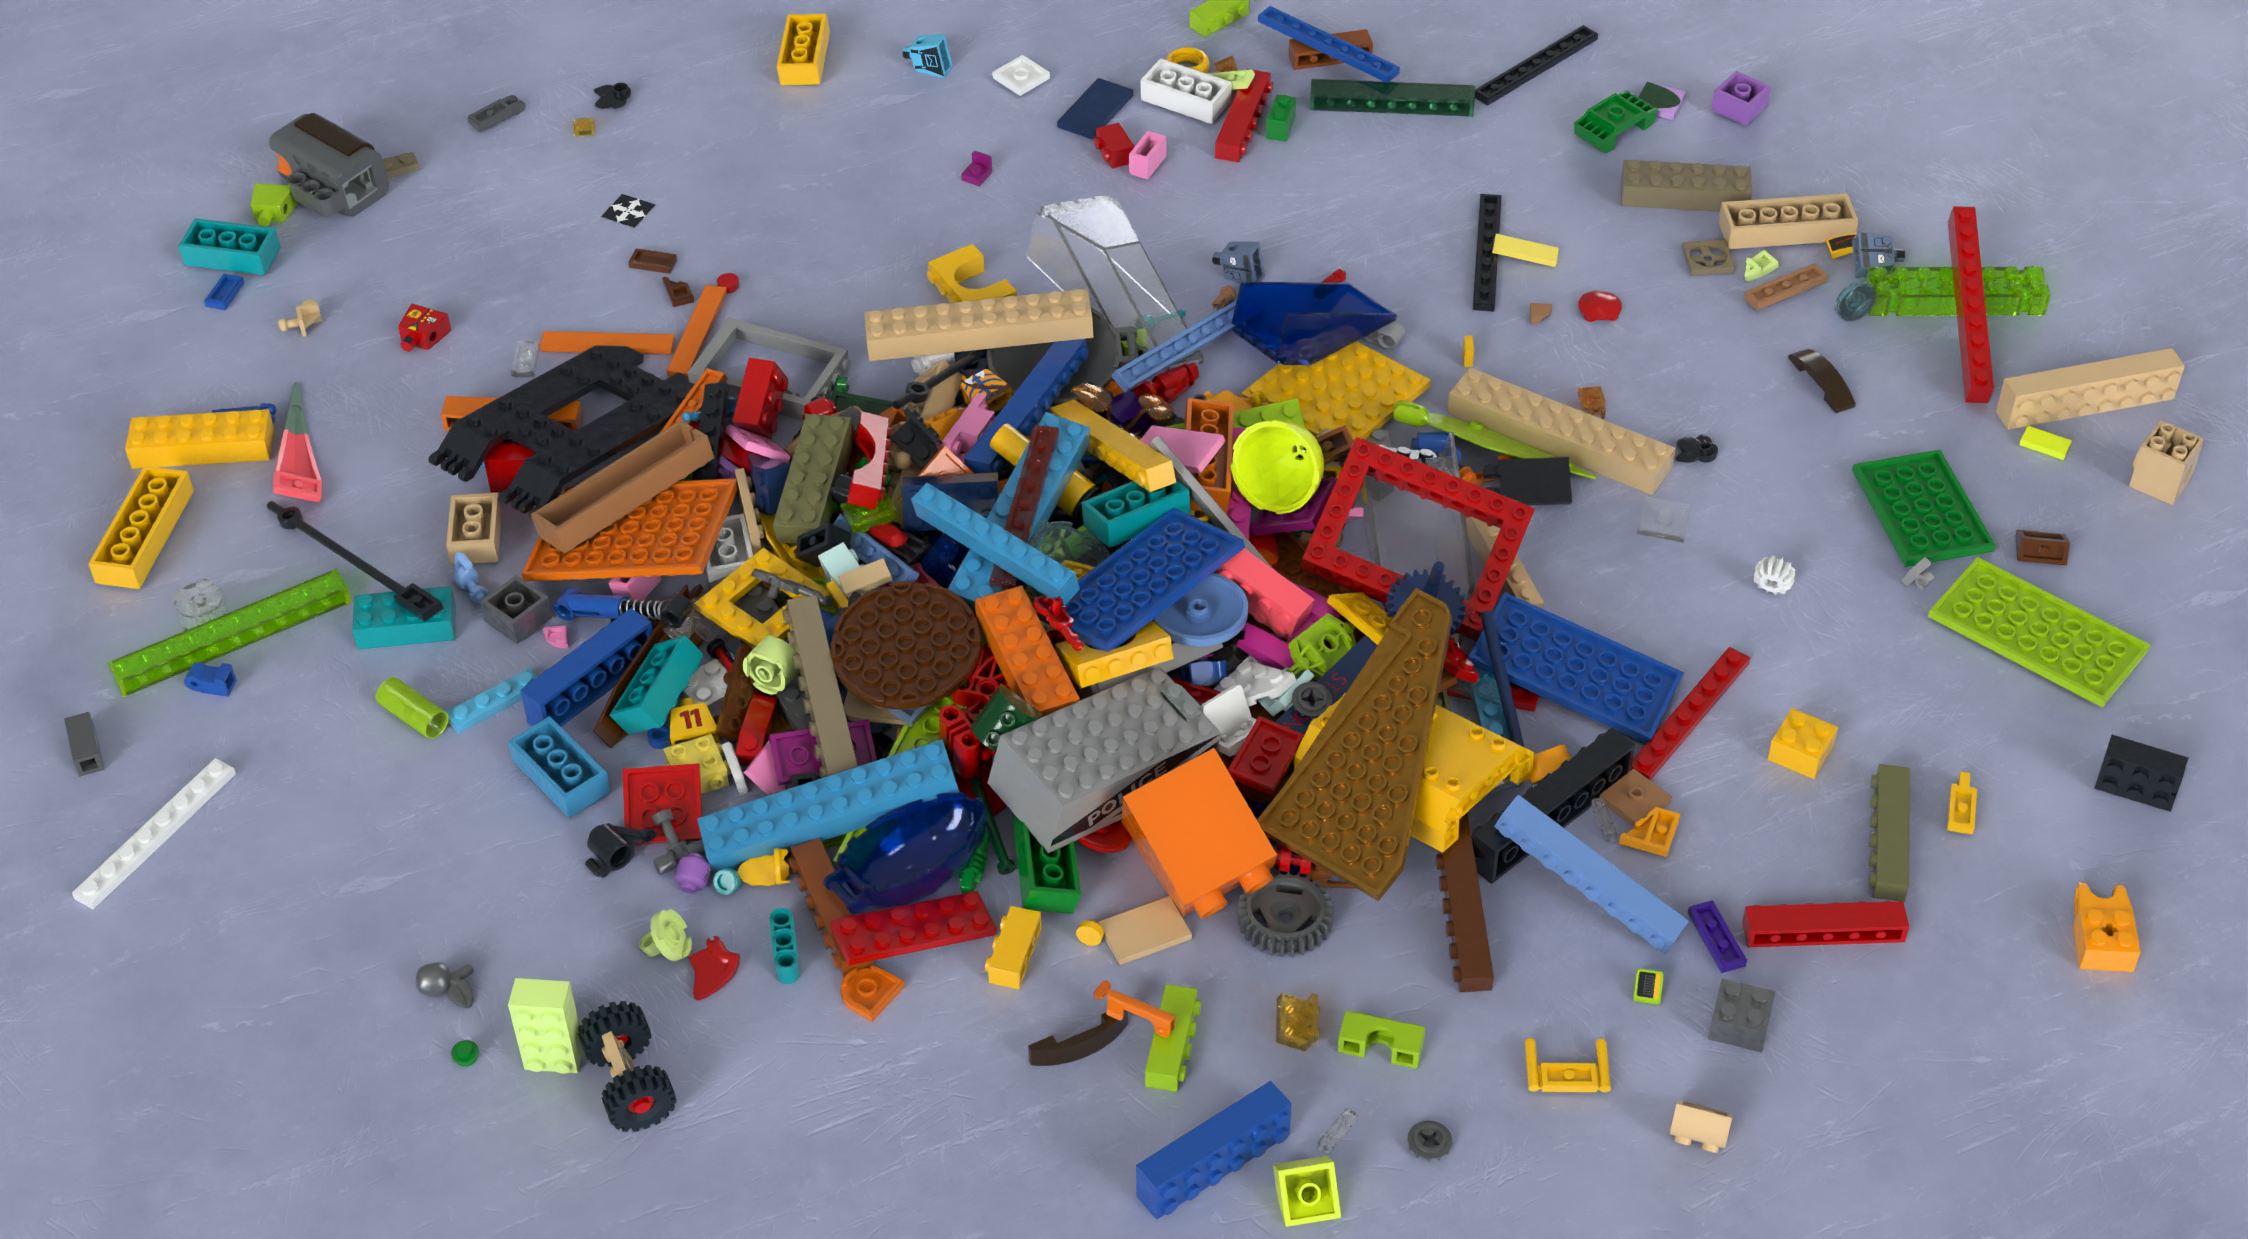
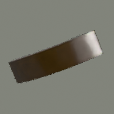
(1826, 376)
(1049, 1052)

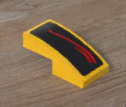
(1840, 245)

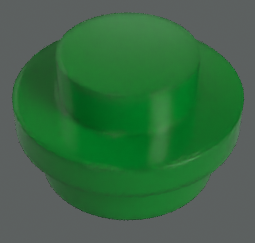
(465, 1053)

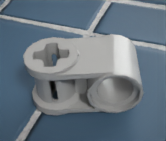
(1387, 336)

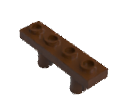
(736, 699)

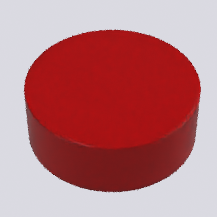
(729, 281)

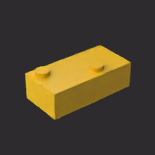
(803, 49)

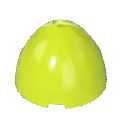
(1270, 470)

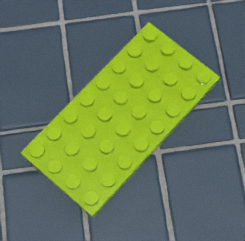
(2040, 631)

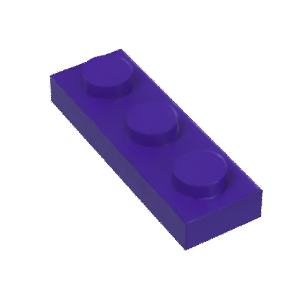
(1717, 936)

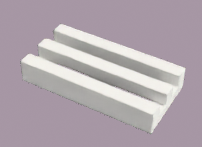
(735, 768)

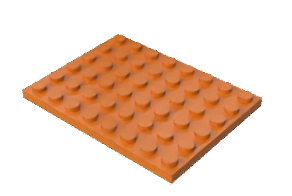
(658, 538)

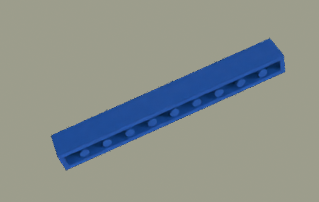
(1030, 401)

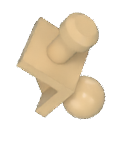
(307, 314)

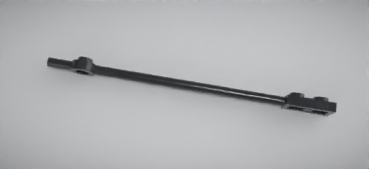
(918, 392)
(410, 598)

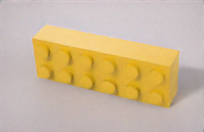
(200, 438)
(141, 527)

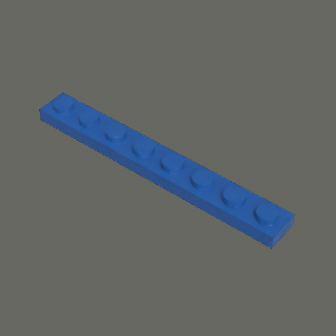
(1329, 44)

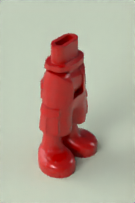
(1170, 383)

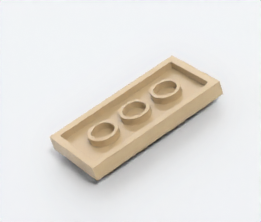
(751, 515)

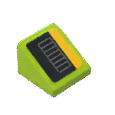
(1648, 986)

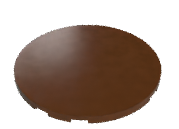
(905, 645)

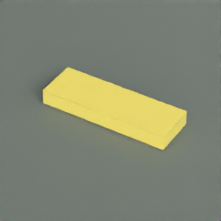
(1525, 250)

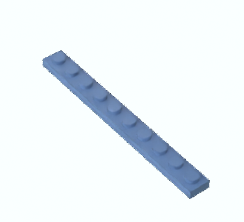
(1175, 349)

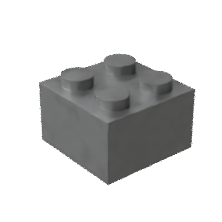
(516, 609)
(1741, 1015)

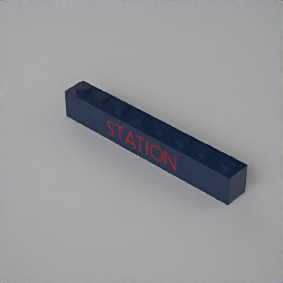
(1336, 680)

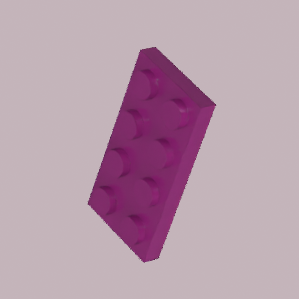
(795, 753)

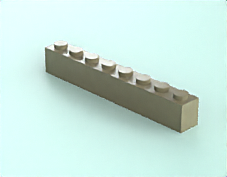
(820, 686)

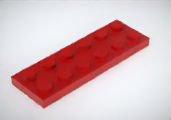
(913, 927)

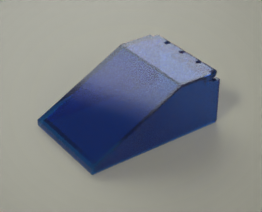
(1305, 319)

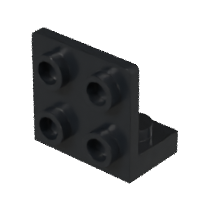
(916, 439)

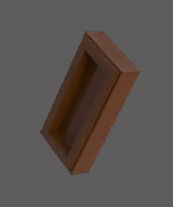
(652, 261)

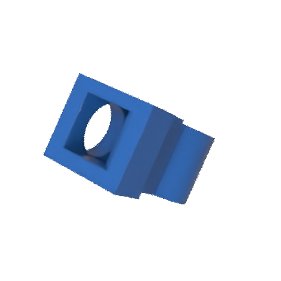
(1204, 671)
(211, 679)

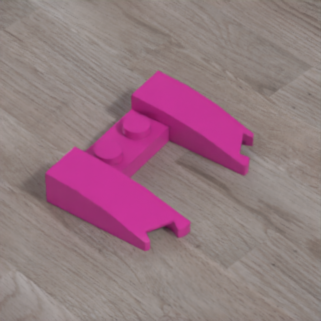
(1271, 650)

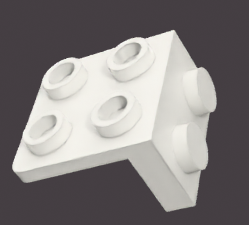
(1231, 717)

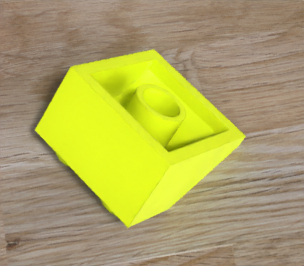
(1307, 1190)

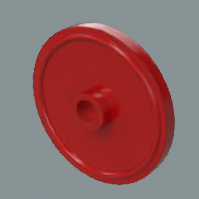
(1109, 839)

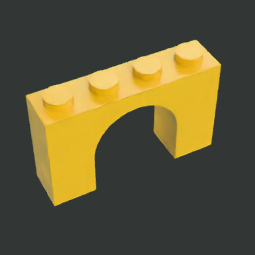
(958, 266)
(1090, 666)

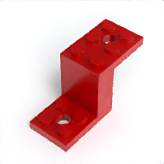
(503, 464)

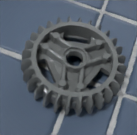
(1290, 896)

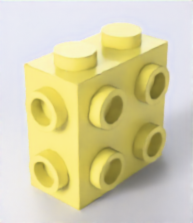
(708, 754)

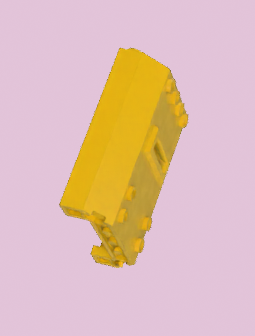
(1458, 771)

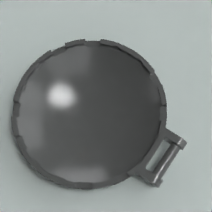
(1105, 356)

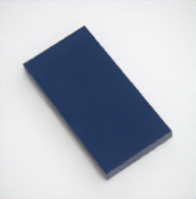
(1095, 108)

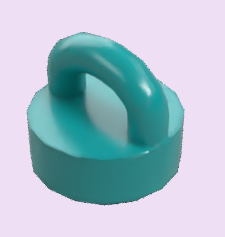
(727, 881)

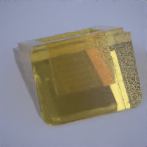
(584, 126)

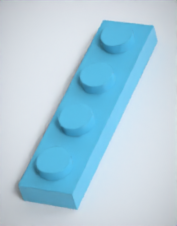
(489, 701)

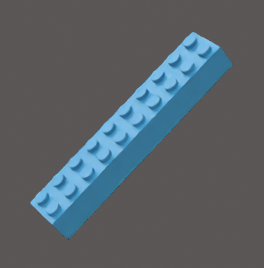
(1072, 442)
(825, 806)

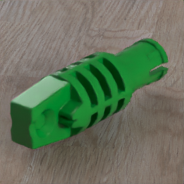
(974, 870)

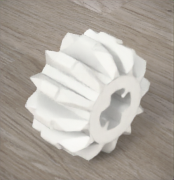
(1774, 575)

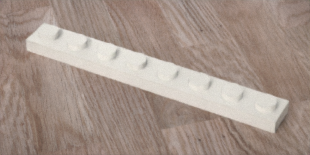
(153, 834)

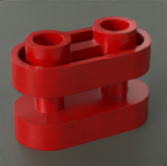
(1286, 858)

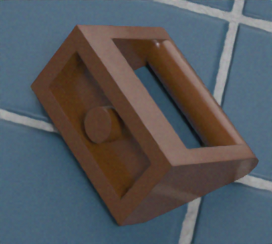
(2042, 547)

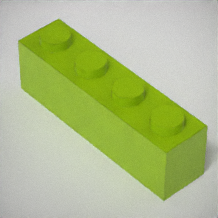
(1167, 1054)

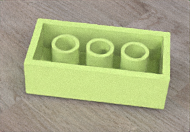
(546, 1025)

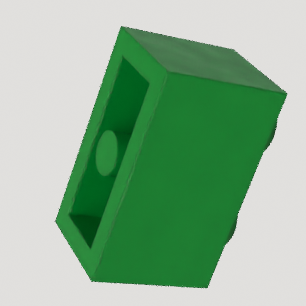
(1281, 118)

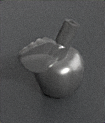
(436, 981)

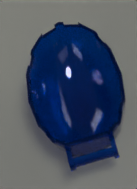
(909, 852)

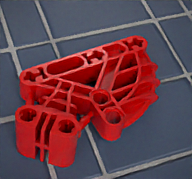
(955, 724)

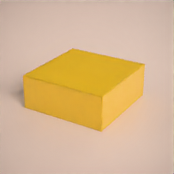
(1468, 351)

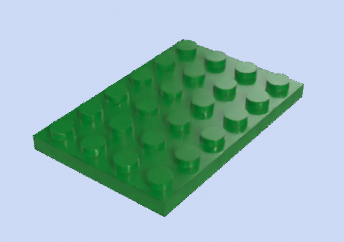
(1923, 508)

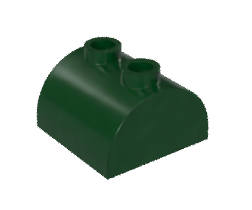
(1000, 715)

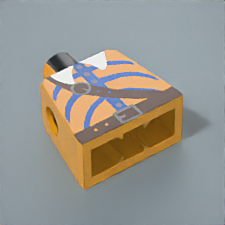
(986, 383)

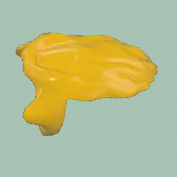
(765, 870)

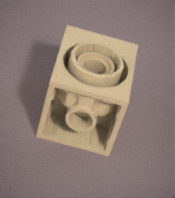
(2166, 462)

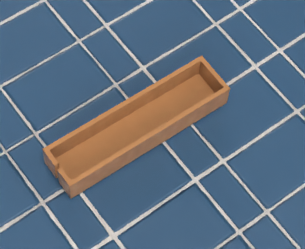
(622, 486)

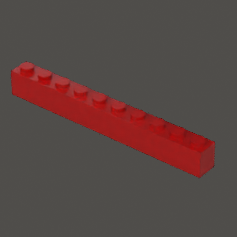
(1970, 305)

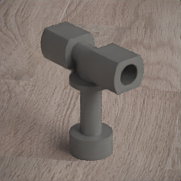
(677, 849)

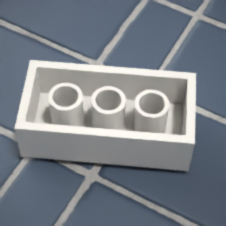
(1186, 91)

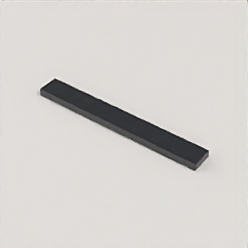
(1535, 65)
(1486, 261)

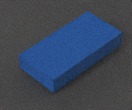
(224, 291)

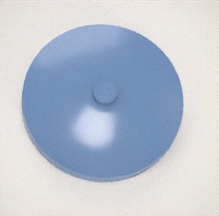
(1207, 613)

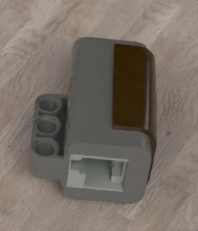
(328, 166)

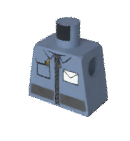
(1874, 251)
(1241, 261)

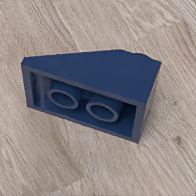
(768, 481)

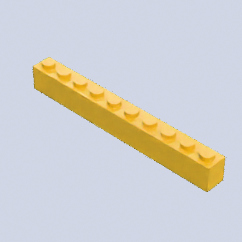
(1120, 448)

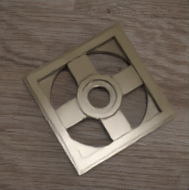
(1708, 266)

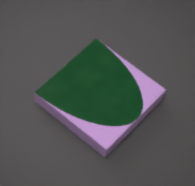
(1664, 98)

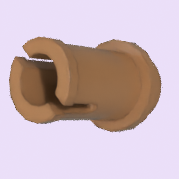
(1226, 295)

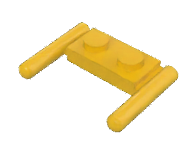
(1568, 1076)

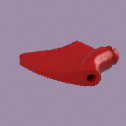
(713, 968)

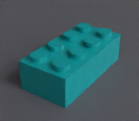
(229, 246)
(1131, 509)
(384, 623)
(657, 685)

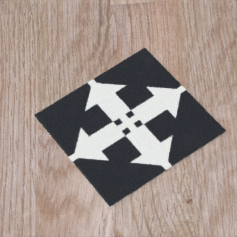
(628, 210)

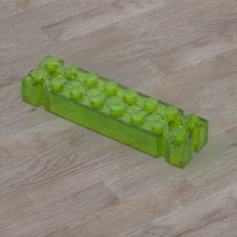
(1931, 291)

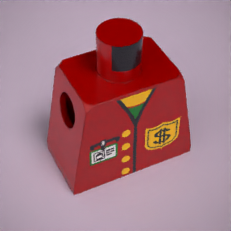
(422, 327)

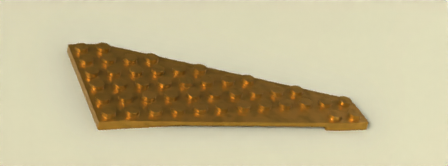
(1362, 776)

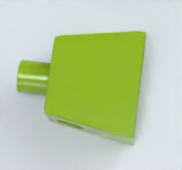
(271, 203)

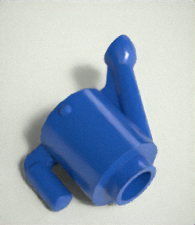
(1433, 441)

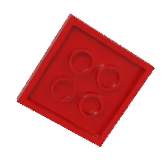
(660, 788)

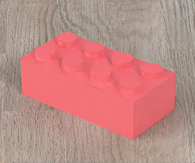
(1269, 594)

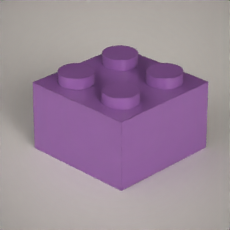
(1741, 98)

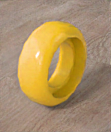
(1190, 54)

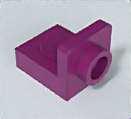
(979, 169)

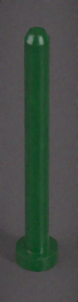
(1005, 864)

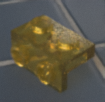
(1297, 1021)

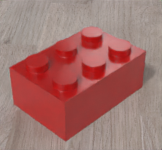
(760, 397)

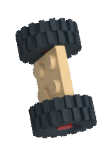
(637, 1094)

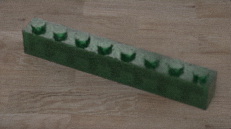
(1392, 97)

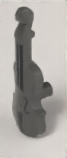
(789, 585)

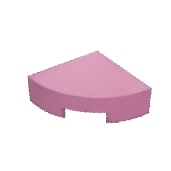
(557, 636)

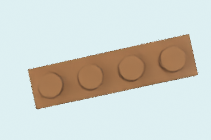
(1785, 287)

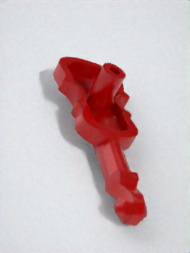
(1058, 618)

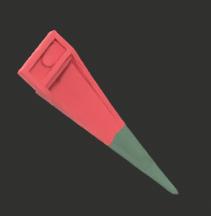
(295, 466)

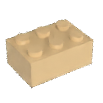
(474, 527)

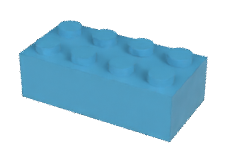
(559, 767)

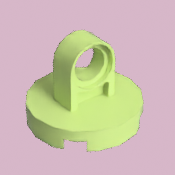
(667, 936)

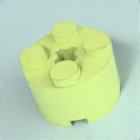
(771, 665)

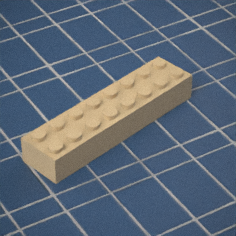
(2089, 388)

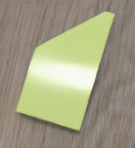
(1760, 266)

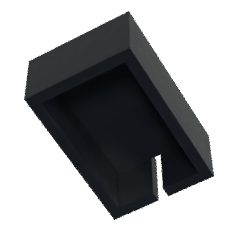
(2141, 773)

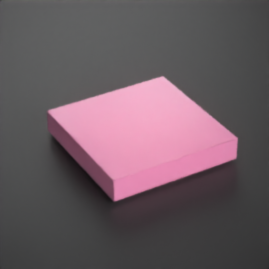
(763, 772)

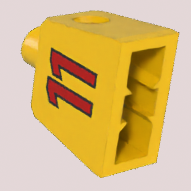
(691, 722)

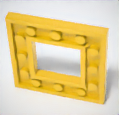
(720, 600)

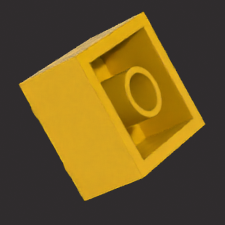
(1803, 743)

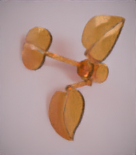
(1099, 400)

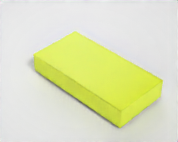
(2045, 442)

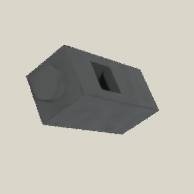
(84, 744)

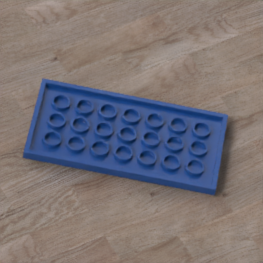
(1146, 577)
(1579, 668)

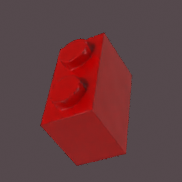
(1113, 144)

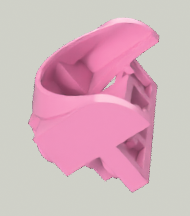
(969, 427)

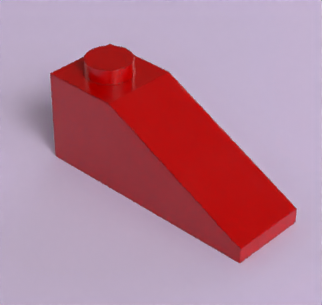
(755, 728)

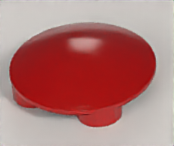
(1599, 306)

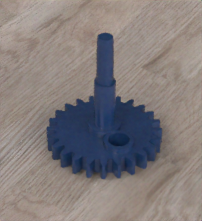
(1431, 584)

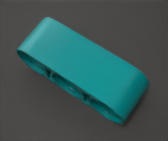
(784, 945)

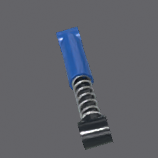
(574, 603)

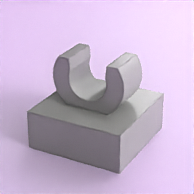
(1919, 574)

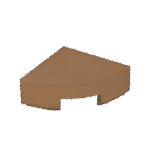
(1539, 311)

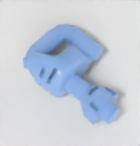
(467, 578)

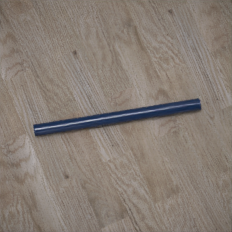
(1501, 677)

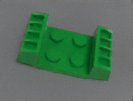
(1612, 117)

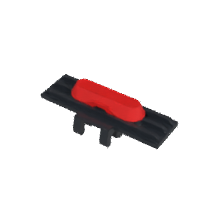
(903, 544)

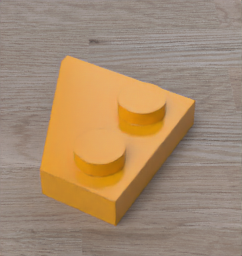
(1653, 832)

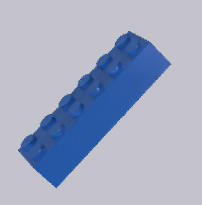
(586, 671)
(1213, 1150)

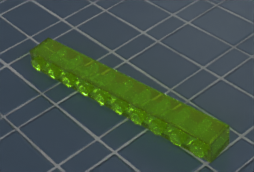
(229, 632)

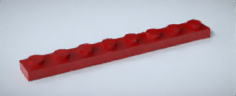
(1690, 712)

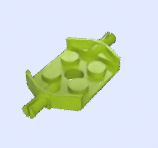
(1309, 648)

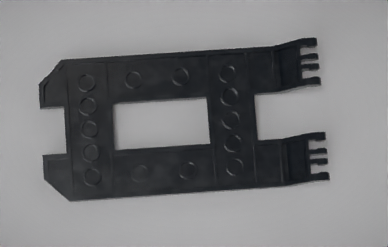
(559, 450)

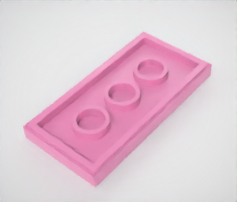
(757, 443)
(1191, 447)

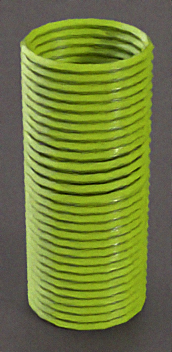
(412, 707)

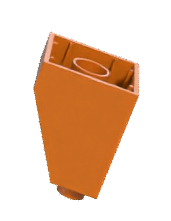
(1198, 835)

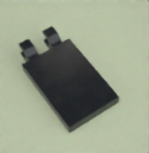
(1533, 480)

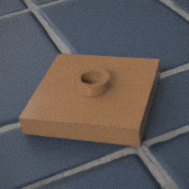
(1635, 797)

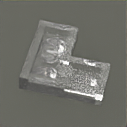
(699, 624)

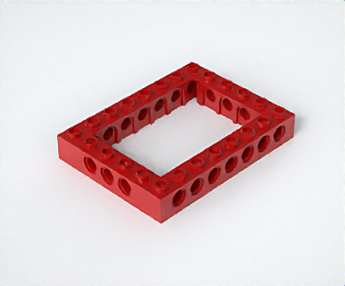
(1375, 581)

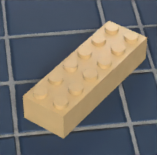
(1786, 220)

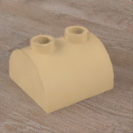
(1700, 1125)

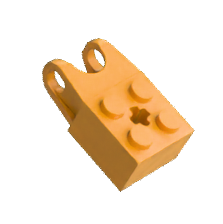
(2105, 930)

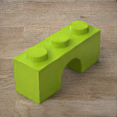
(1363, 1030)

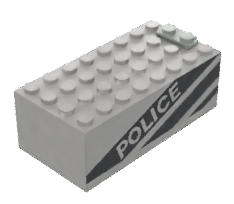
(1077, 763)

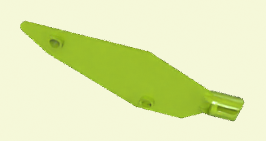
(1475, 432)

